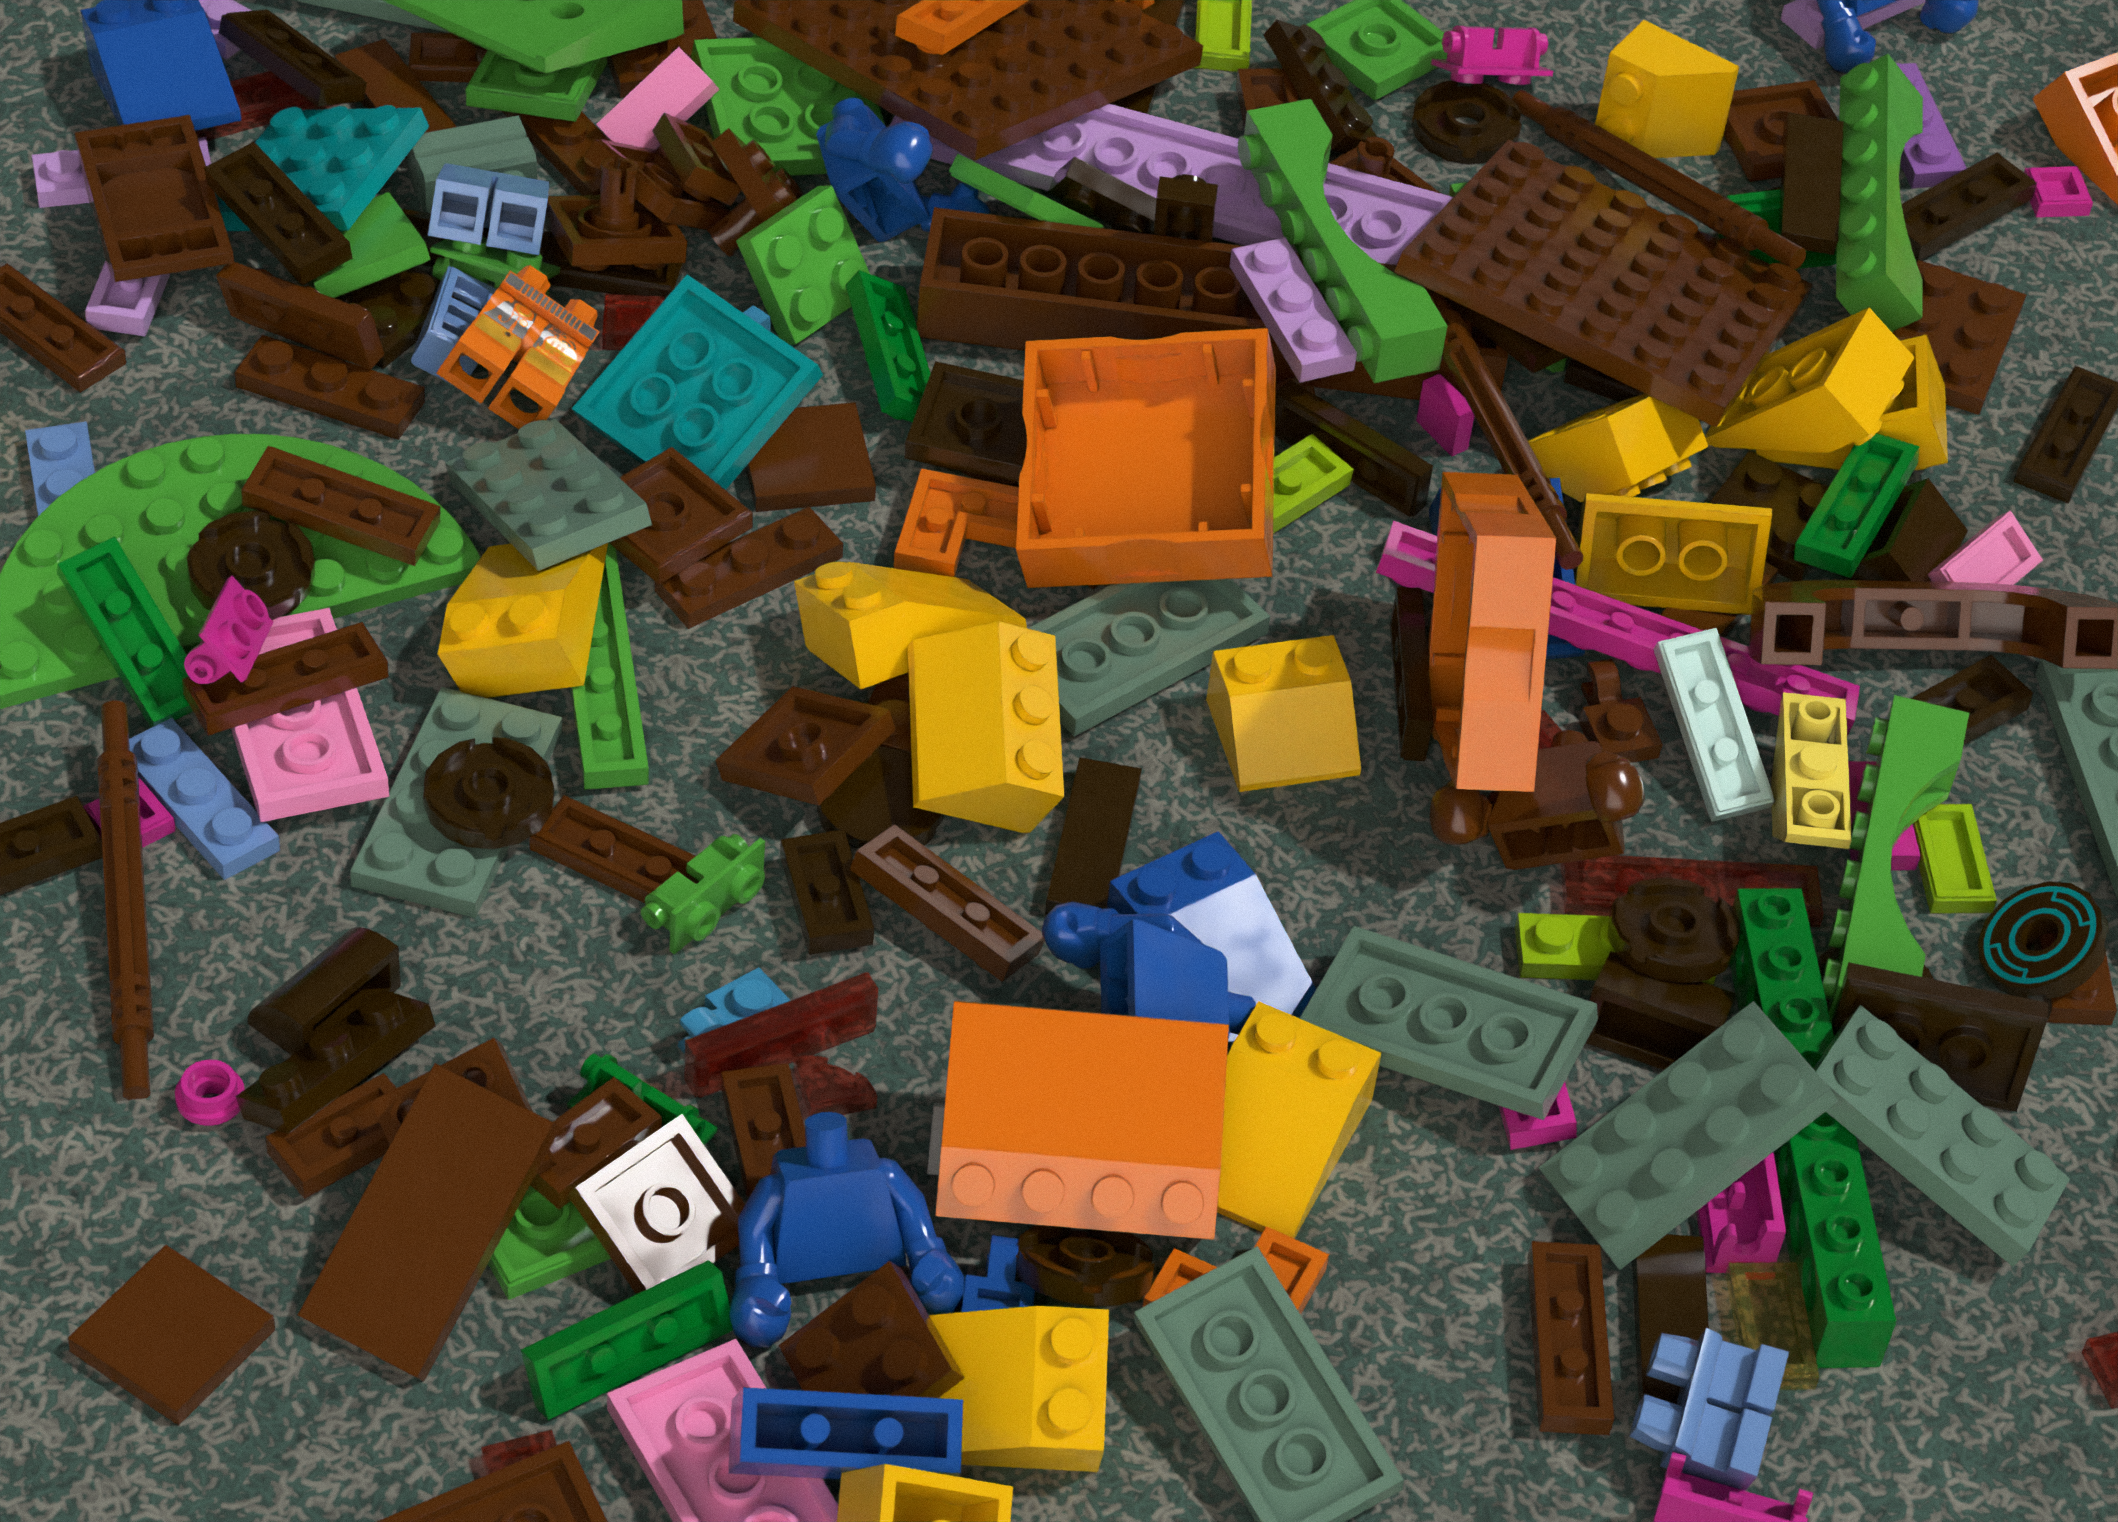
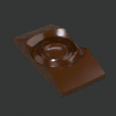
(152, 198)

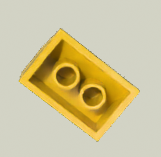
(1619, 447)
(1672, 552)
(986, 725)

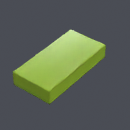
(1225, 33)
(1953, 861)

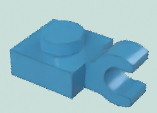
(732, 1002)

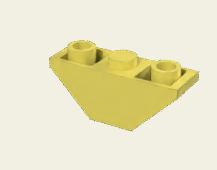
(1811, 772)

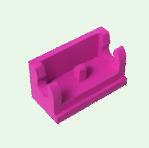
(1744, 1220)
(1700, 1500)

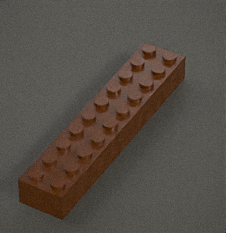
(1045, 280)

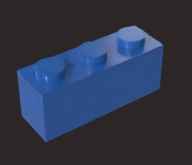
(841, 1432)

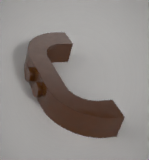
(1803, 618)

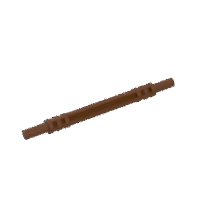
(1659, 180)
(1502, 428)
(125, 901)

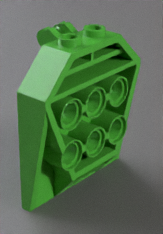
(553, 32)

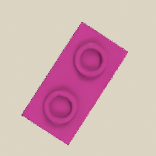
(1473, 56)
(229, 636)

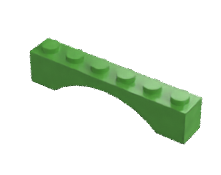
(1873, 244)
(1381, 313)
(1913, 773)

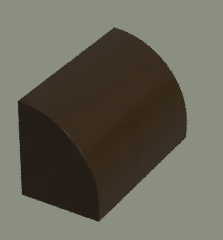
(1913, 537)
(328, 989)
(1653, 1017)

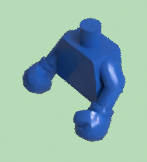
(1850, 45)
(877, 170)
(1147, 965)
(832, 1215)

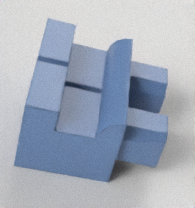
(479, 199)
(1719, 1409)

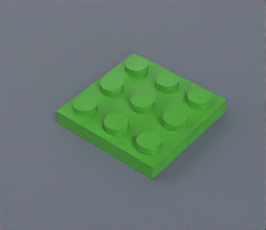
(771, 99)

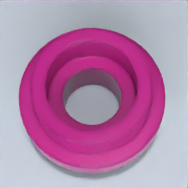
(207, 1078)

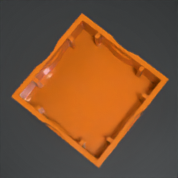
(1147, 459)
(1489, 630)

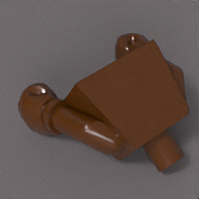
(1568, 817)

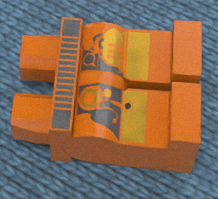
(533, 332)

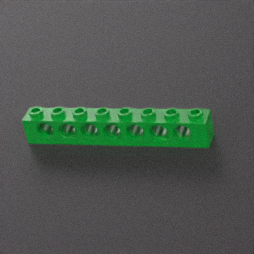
(1820, 1167)

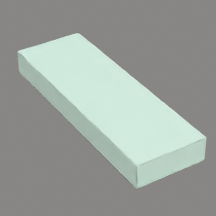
(1714, 725)

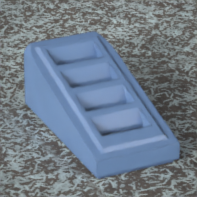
(449, 320)

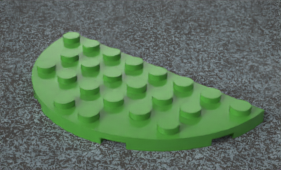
(155, 511)

